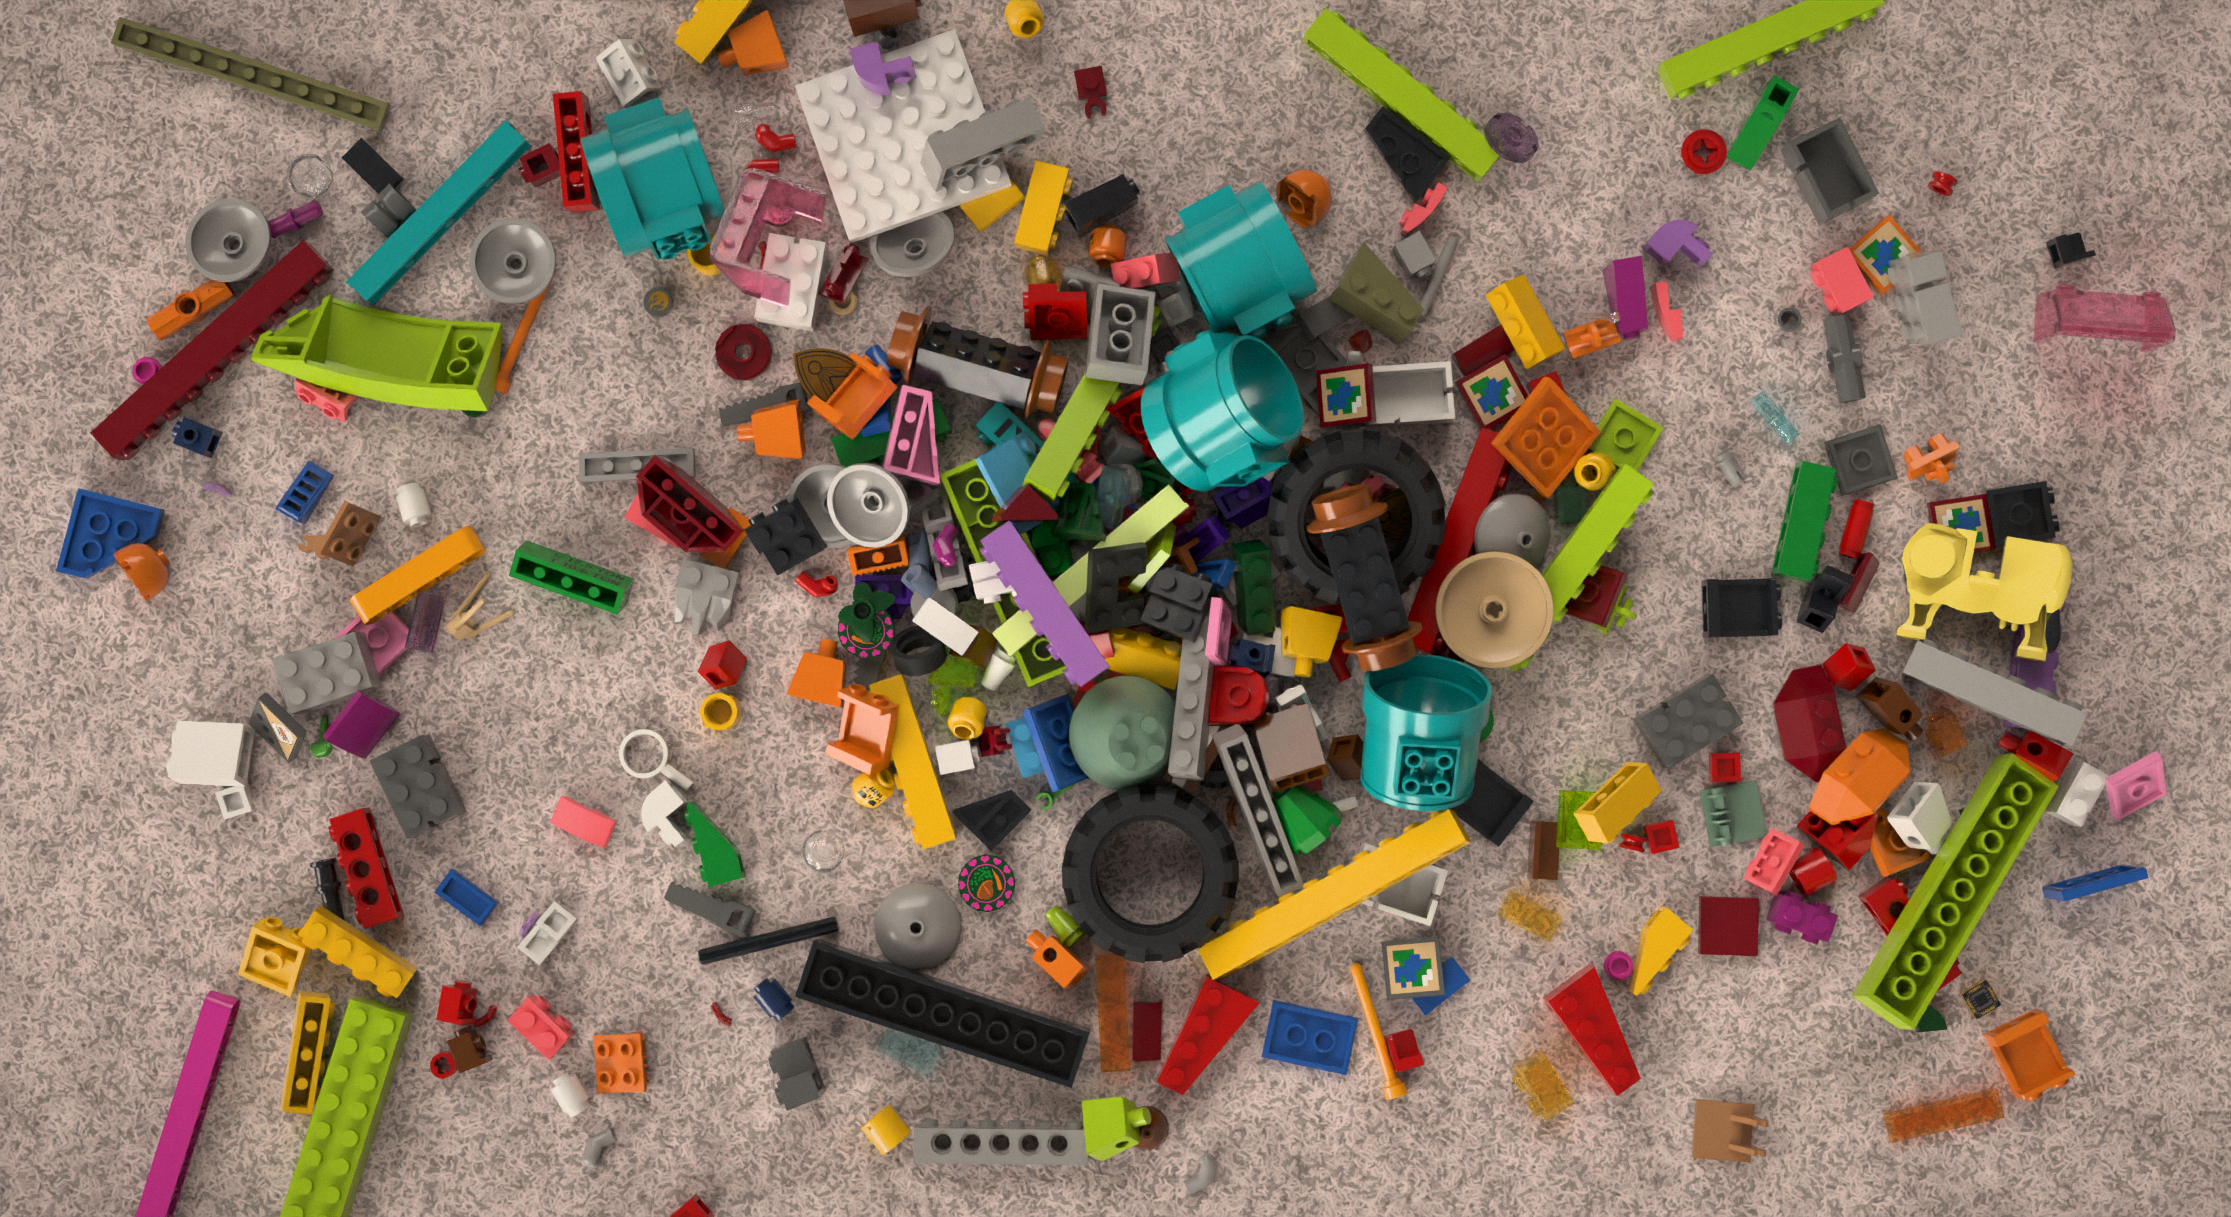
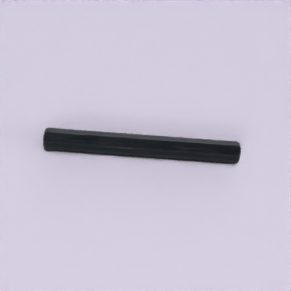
(768, 940)

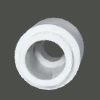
(413, 504)
(570, 1094)

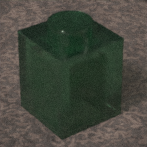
(1569, 503)

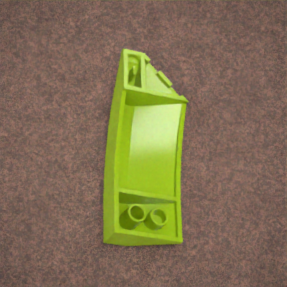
(388, 355)

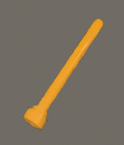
(1393, 1085)

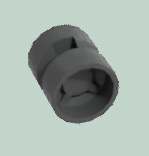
(388, 210)

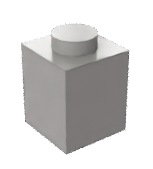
(1414, 256)

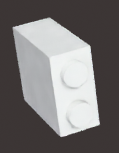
(210, 753)

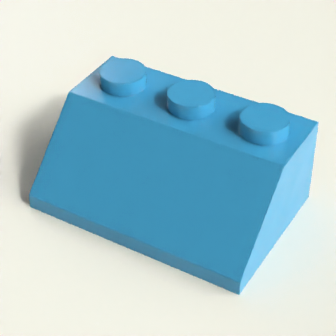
(1006, 469)

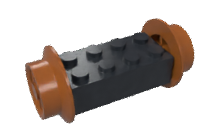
(976, 363)
(1364, 577)

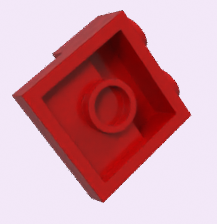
(1055, 313)

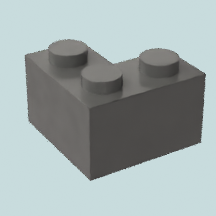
(798, 1074)

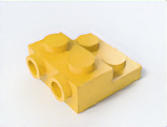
(274, 956)

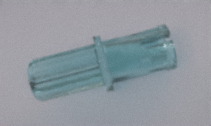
(1774, 417)

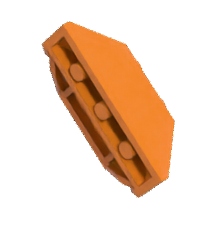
(1862, 777)

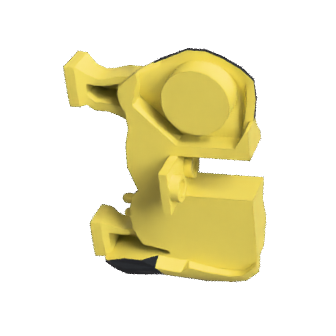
(2027, 591)

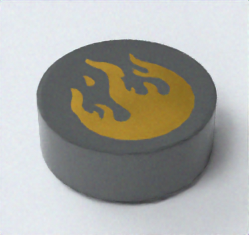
(658, 302)

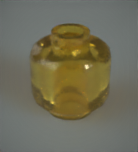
(1043, 271)

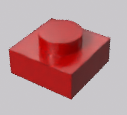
(1725, 767)
(1661, 836)

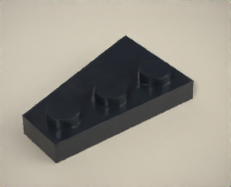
(1406, 152)

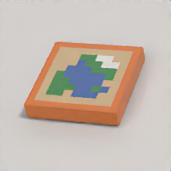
(1879, 246)

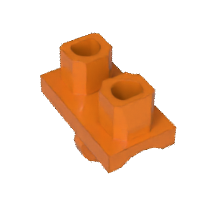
(1591, 338)
(1934, 464)

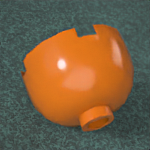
(1306, 196)
(144, 568)

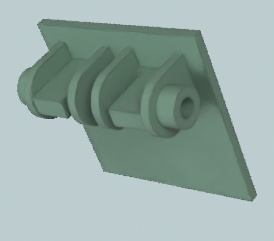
(1733, 813)

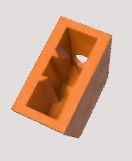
(754, 47)
(776, 430)
(820, 676)
(1066, 968)

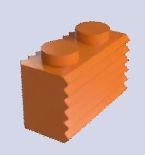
(872, 559)

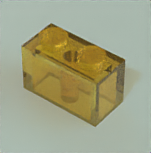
(1542, 1085)

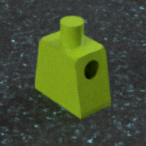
(1112, 1125)

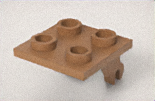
(345, 535)
(1725, 1131)

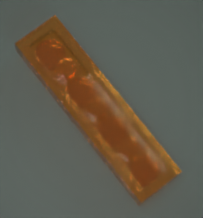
(1112, 1013)
(1943, 1115)

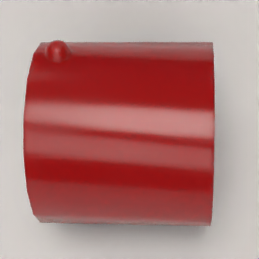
(1812, 872)

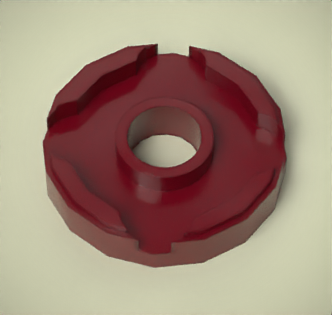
(760, 352)

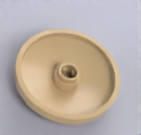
(1494, 610)

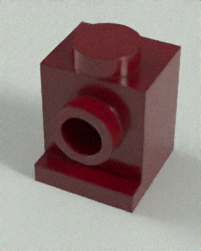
(531, 161)

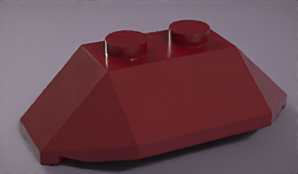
(684, 509)
(1809, 721)

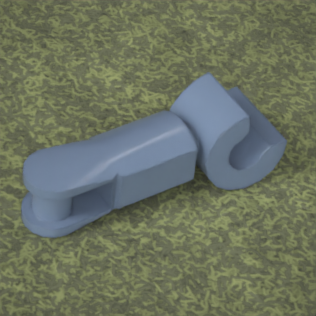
(917, 575)

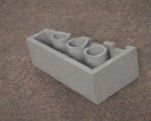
(980, 141)

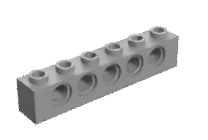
(928, 1151)

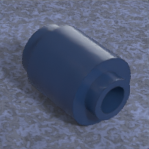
(773, 999)

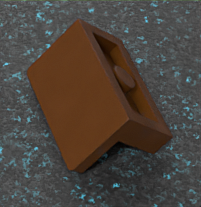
(1543, 854)

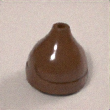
(1155, 1133)

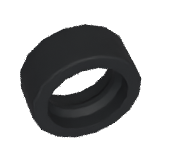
(919, 663)

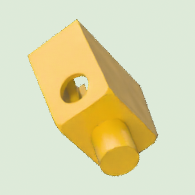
(1307, 637)

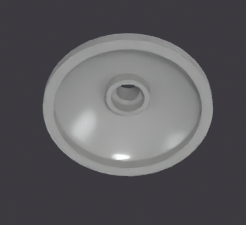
(215, 232)
(914, 246)
(494, 256)
(812, 490)
(856, 511)
(1507, 522)
(934, 913)

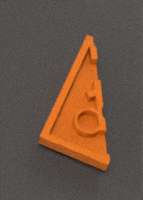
(1890, 850)

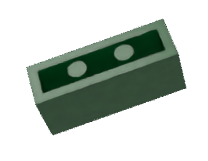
(1253, 587)

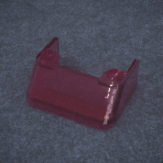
(757, 201)
(2104, 317)

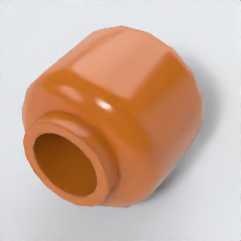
(1107, 245)

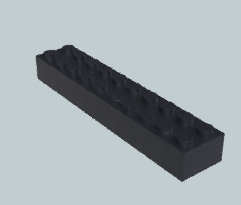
(943, 1012)

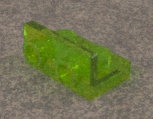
(1568, 828)

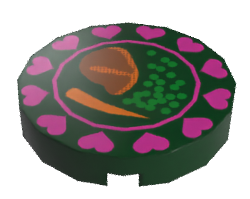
(882, 637)
(986, 883)

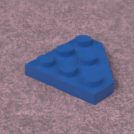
(102, 527)

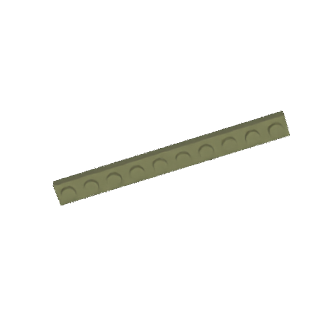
(250, 74)

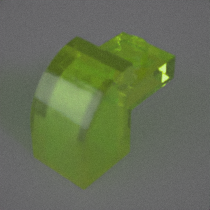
(953, 672)

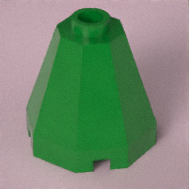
(1305, 817)

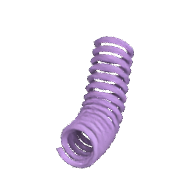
(218, 490)
(529, 922)

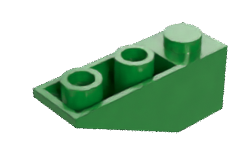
(1762, 122)
(718, 853)

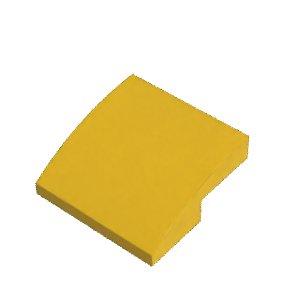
(990, 208)

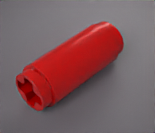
(1856, 529)

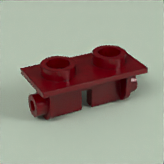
(844, 274)

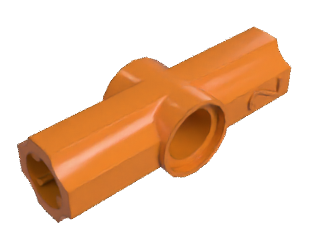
(175, 317)

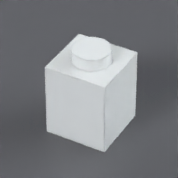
(957, 756)

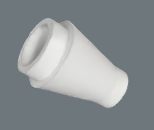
(998, 668)

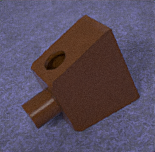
(1892, 707)

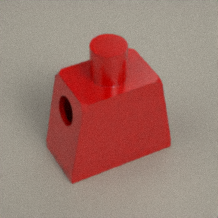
(2037, 752)

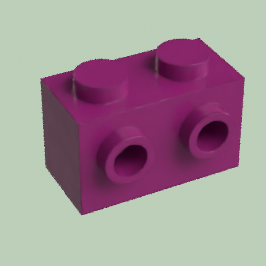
(1792, 913)

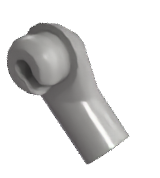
(594, 1145)
(1206, 1174)

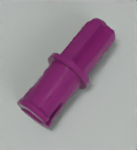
(295, 218)

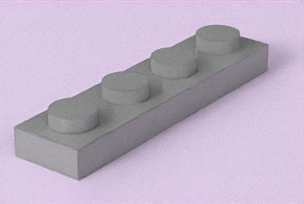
(627, 464)

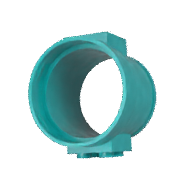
(653, 180)
(1241, 261)
(1222, 411)
(1423, 732)

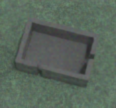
(1829, 171)
(1690, 722)
(417, 788)

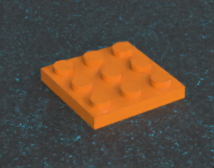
(1546, 437)

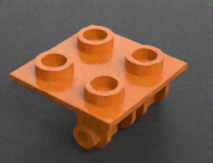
(620, 1063)

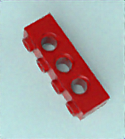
(571, 124)
(379, 876)
(1878, 903)

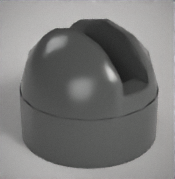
(887, 37)
(1784, 316)

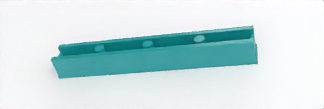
(439, 213)

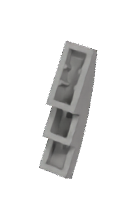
(935, 518)

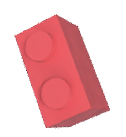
(1146, 271)
(1840, 281)

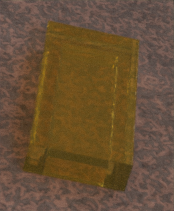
(1529, 915)

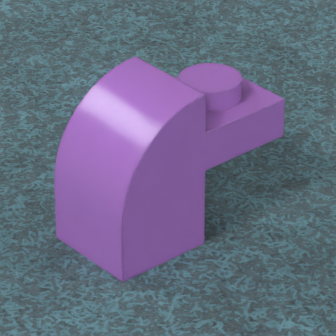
(876, 74)
(1677, 236)

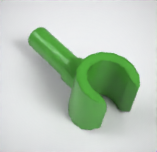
(323, 747)
(1052, 796)

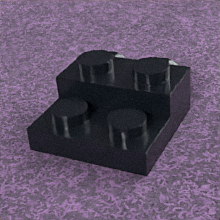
(2022, 512)
(785, 535)
(1179, 602)

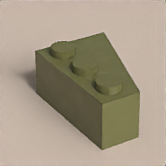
(1376, 296)

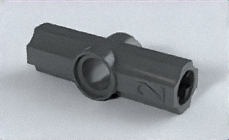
(1844, 358)

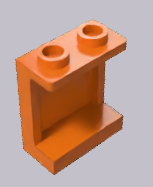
(856, 397)
(865, 730)
(2029, 1055)

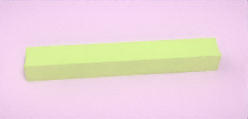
(1073, 582)

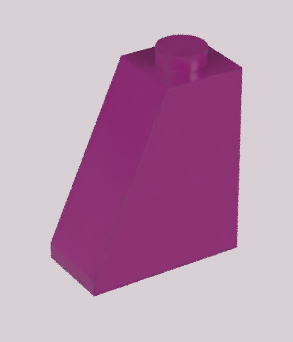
(1627, 295)

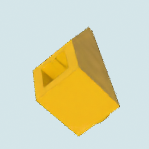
(1658, 942)

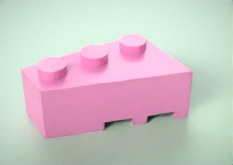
(912, 440)

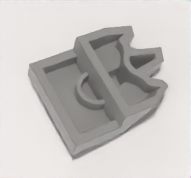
(704, 595)

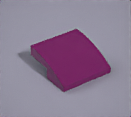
(361, 724)

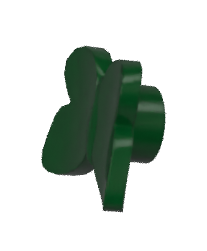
(864, 610)

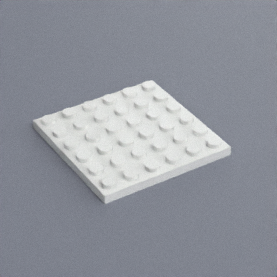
(877, 141)

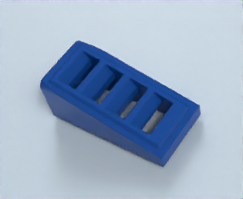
(307, 507)

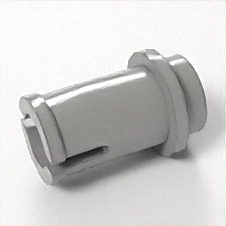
(1730, 467)

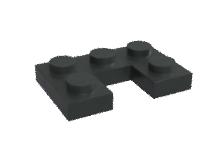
(1103, 605)

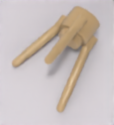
(463, 623)

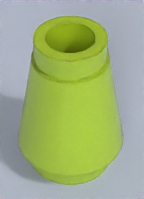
(1064, 926)

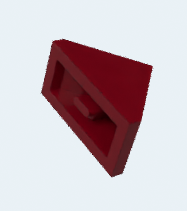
(1025, 506)

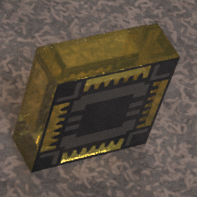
(1980, 999)

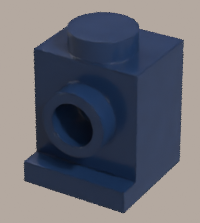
(205, 438)
(1263, 656)

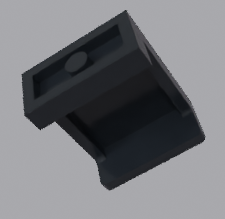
(1740, 607)
(1493, 805)

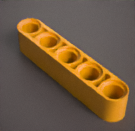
(417, 575)

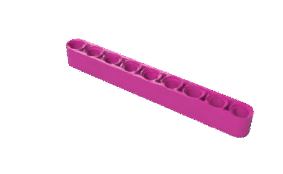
(189, 1106)

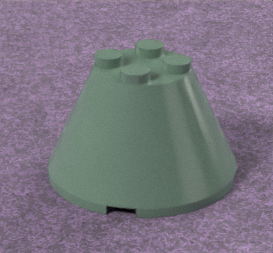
(1123, 732)

